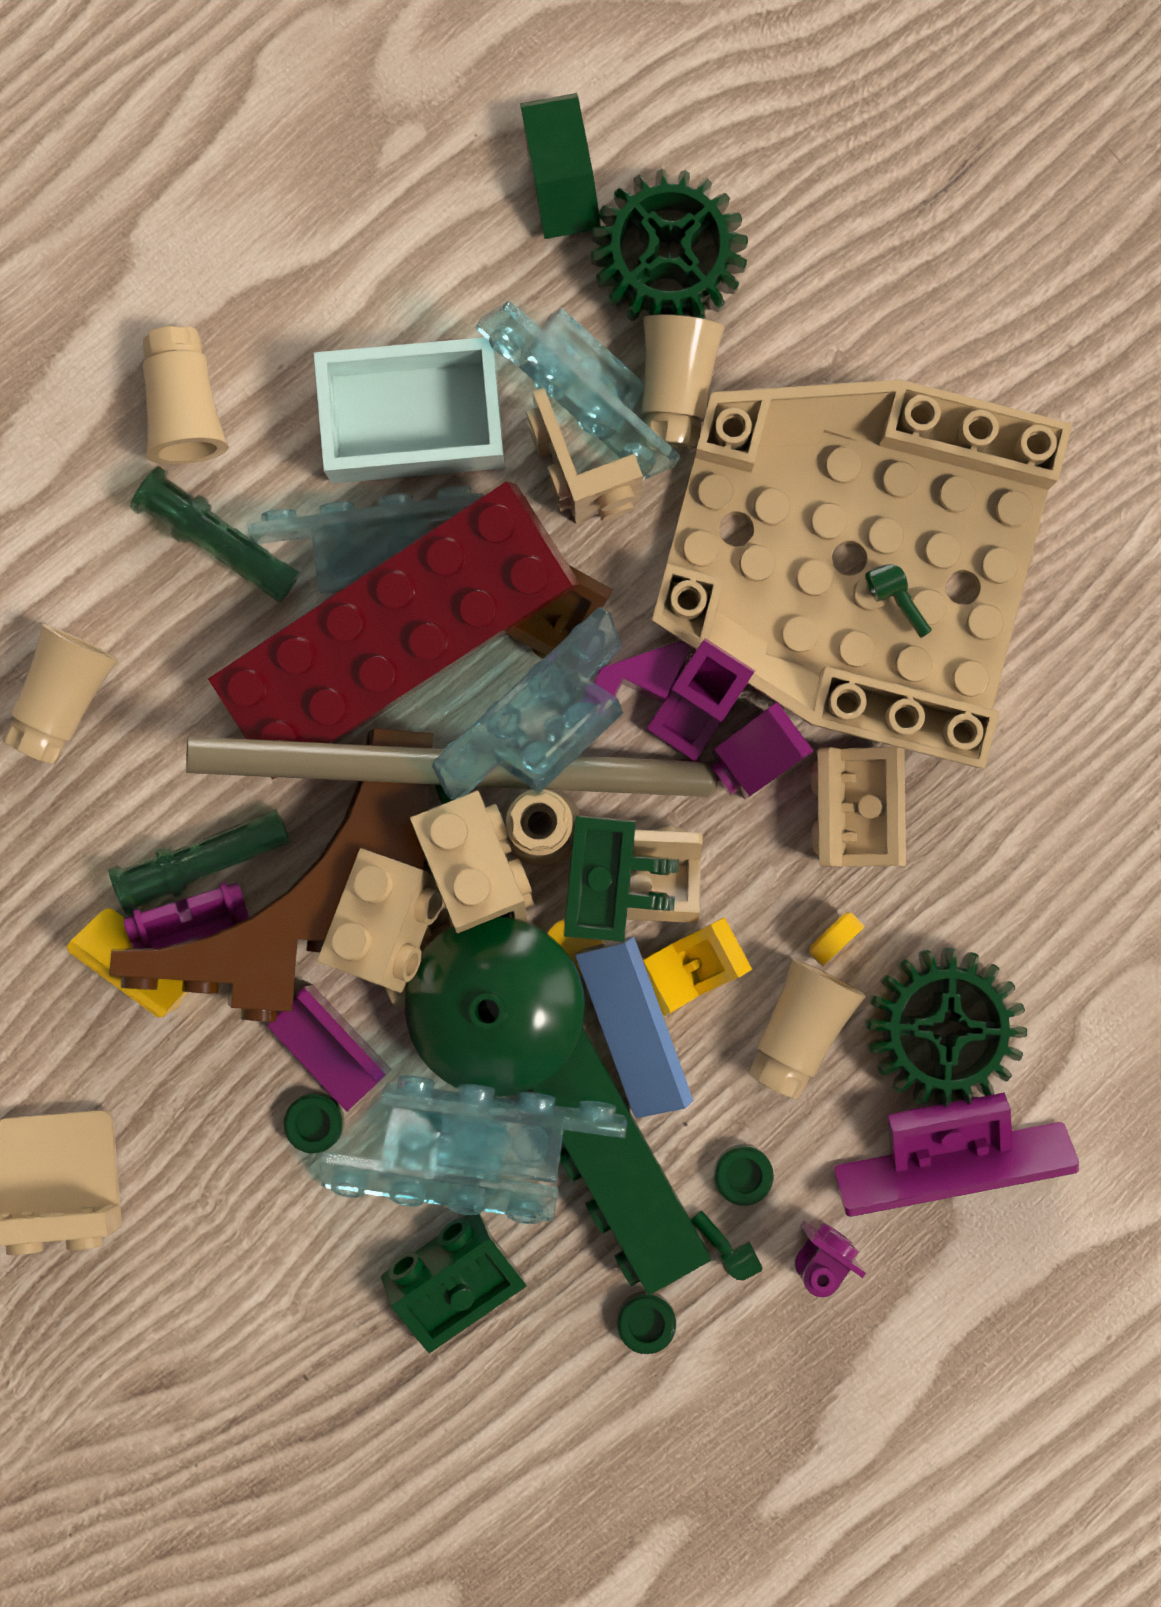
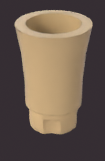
(678, 375)
(179, 399)
(56, 693)
(546, 848)
(802, 1028)

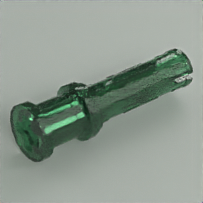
(193, 521)
(174, 869)

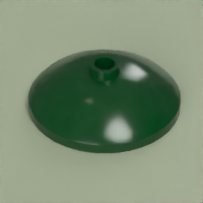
(536, 1000)

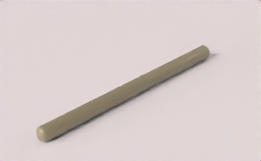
(414, 766)

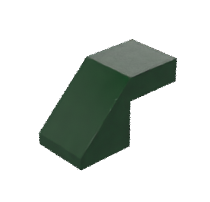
(560, 165)

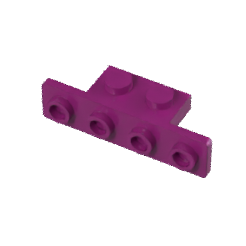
(954, 1154)

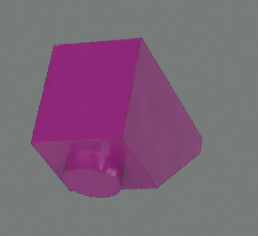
(759, 752)

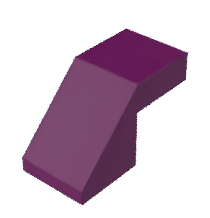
(647, 673)
(700, 699)

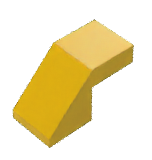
(695, 965)

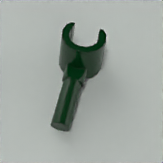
(891, 581)
(741, 1261)

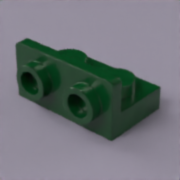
(451, 1281)

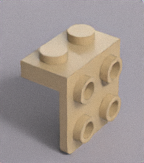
(600, 491)
(469, 863)
(58, 1181)

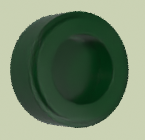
(314, 1122)
(743, 1175)
(646, 1322)

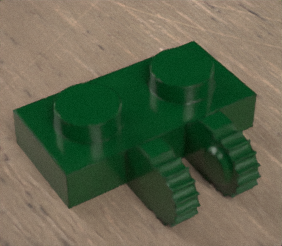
(601, 879)

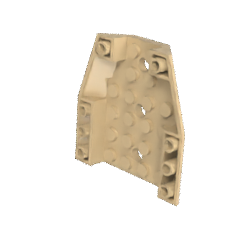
(909, 483)

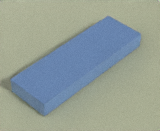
(634, 1027)

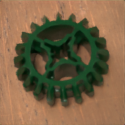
(640, 212)
(945, 999)

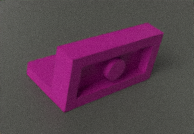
(329, 1047)

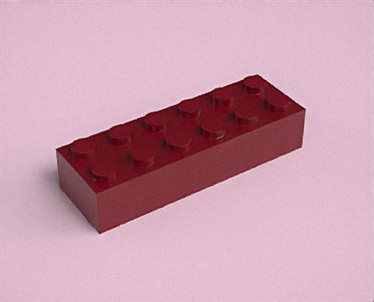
(399, 625)

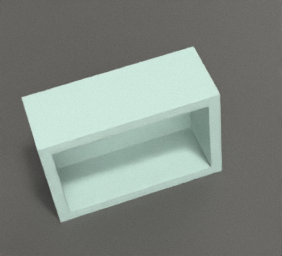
(409, 410)

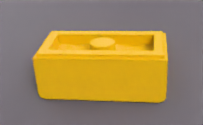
(94, 948)

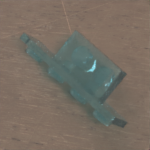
(581, 379)
(358, 540)
(542, 718)
(500, 1133)
(411, 1175)

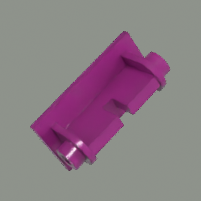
(187, 918)
(826, 1260)

